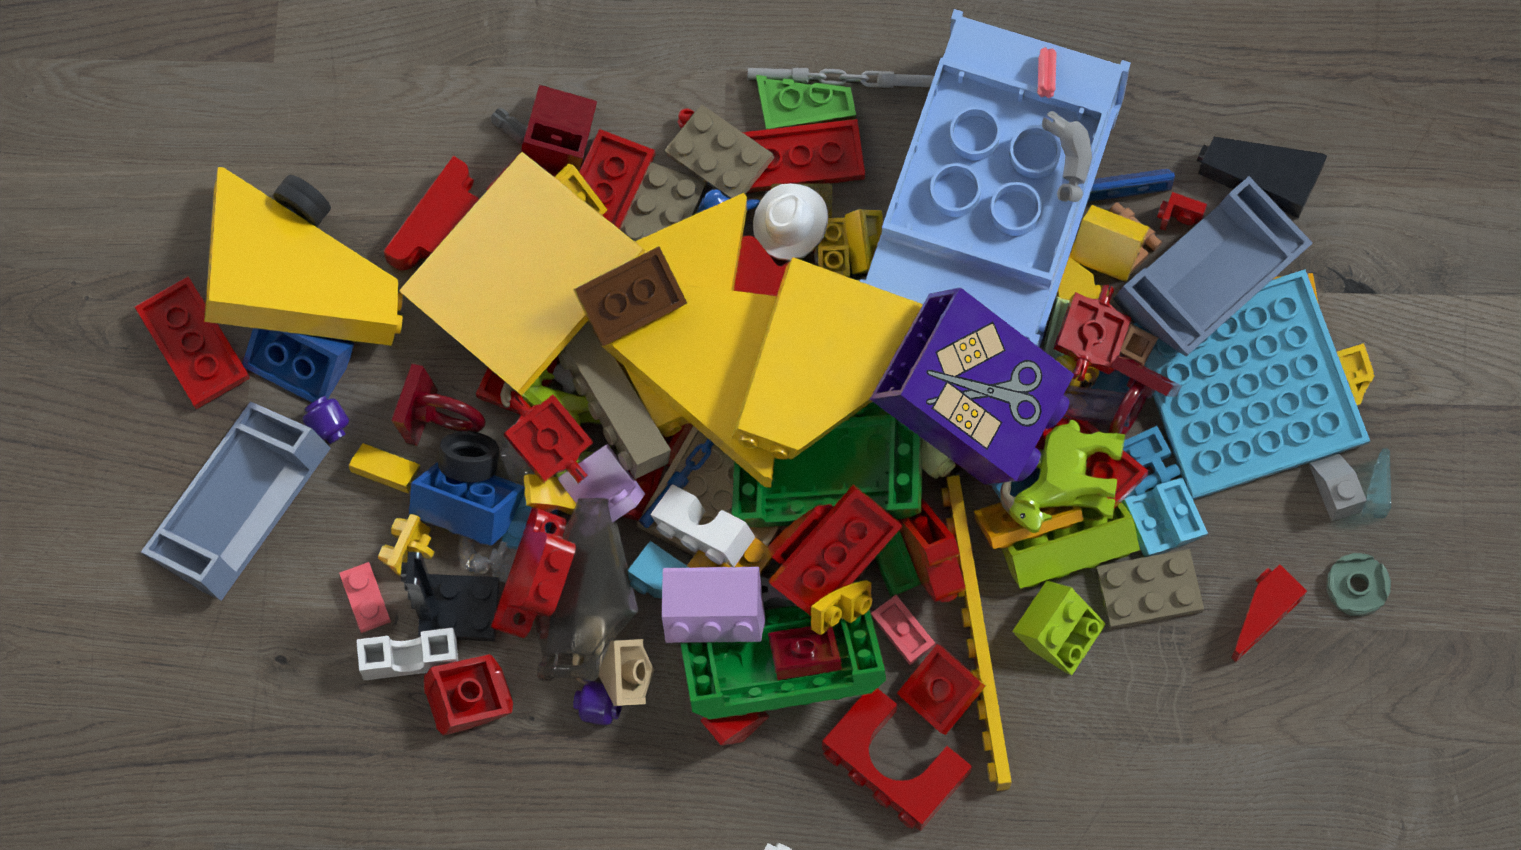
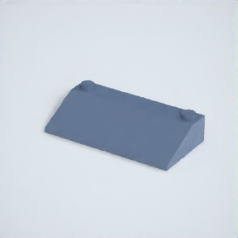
(1213, 269)
(236, 499)

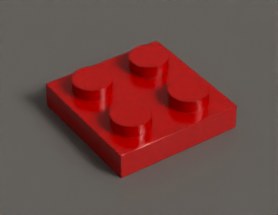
(941, 689)

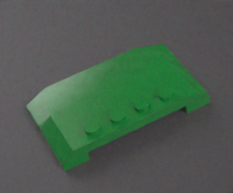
(863, 451)
(742, 678)

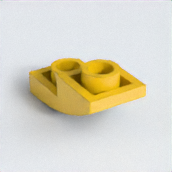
(834, 248)
(547, 495)
(842, 603)

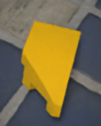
(1357, 370)

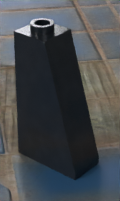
(1280, 172)

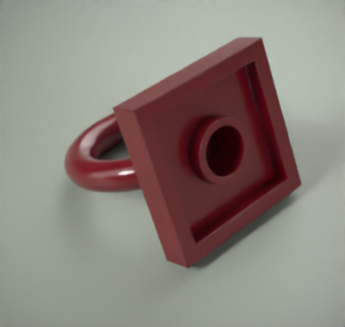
(1142, 384)
(419, 403)

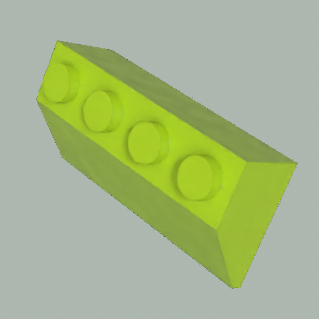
(1072, 548)

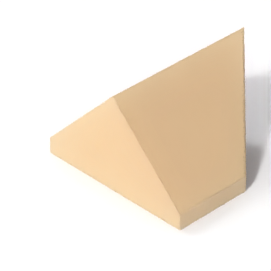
(626, 672)

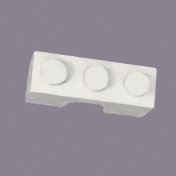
(721, 540)
(390, 658)

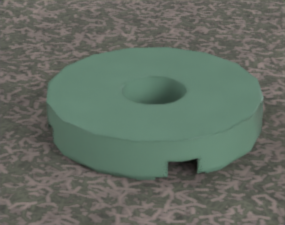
(1352, 601)

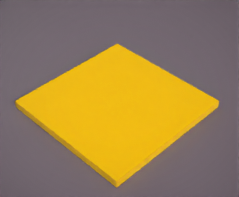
(511, 272)

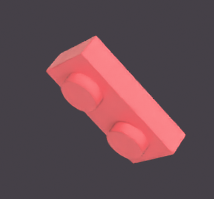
(365, 597)
(903, 629)

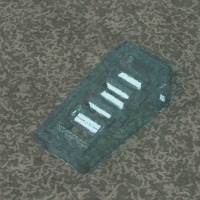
(1379, 489)

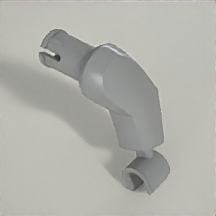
(1077, 152)

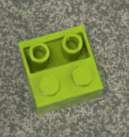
(1059, 626)

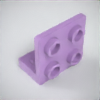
(605, 480)

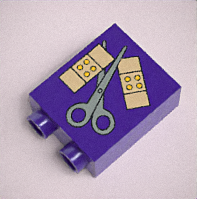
(974, 388)

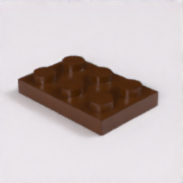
(630, 296)

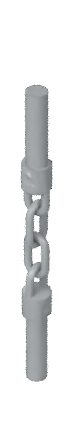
(885, 79)

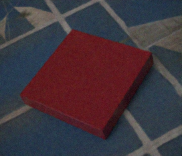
(803, 652)

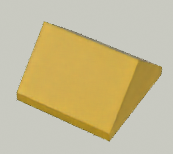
(1108, 243)

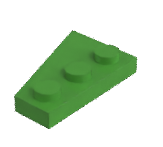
(800, 104)

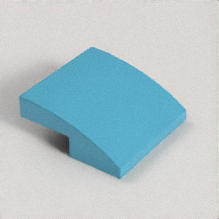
(1165, 518)

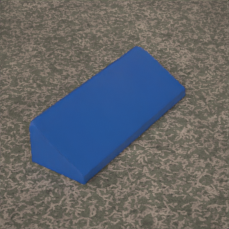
(1131, 184)

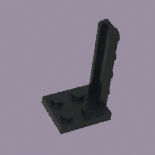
(451, 600)

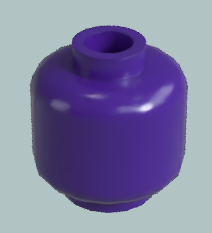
(326, 419)
(595, 704)

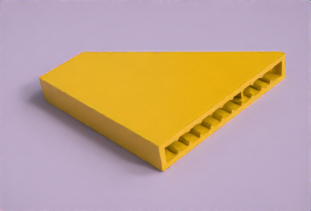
(701, 254)
(289, 275)
(819, 358)
(703, 364)

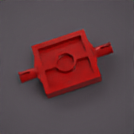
(1092, 332)
(548, 438)

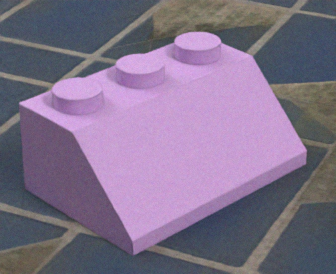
(712, 604)

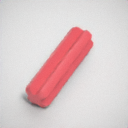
(1046, 72)

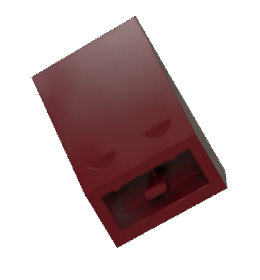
(558, 128)

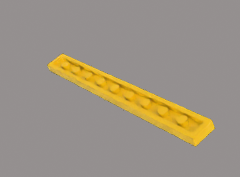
(978, 645)

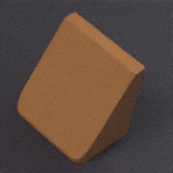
(1138, 344)

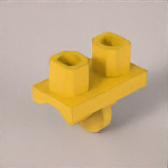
(411, 537)

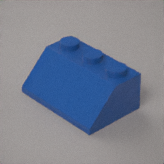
(298, 362)
(465, 508)

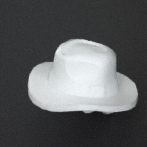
(790, 221)

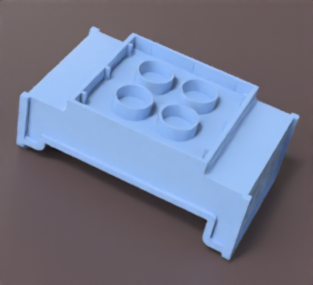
(985, 176)

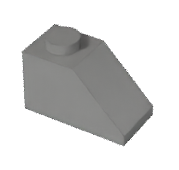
(1338, 486)

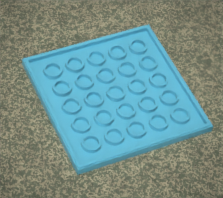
(1258, 392)

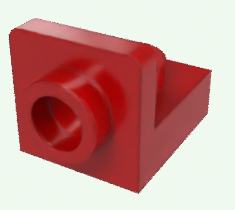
(1183, 208)

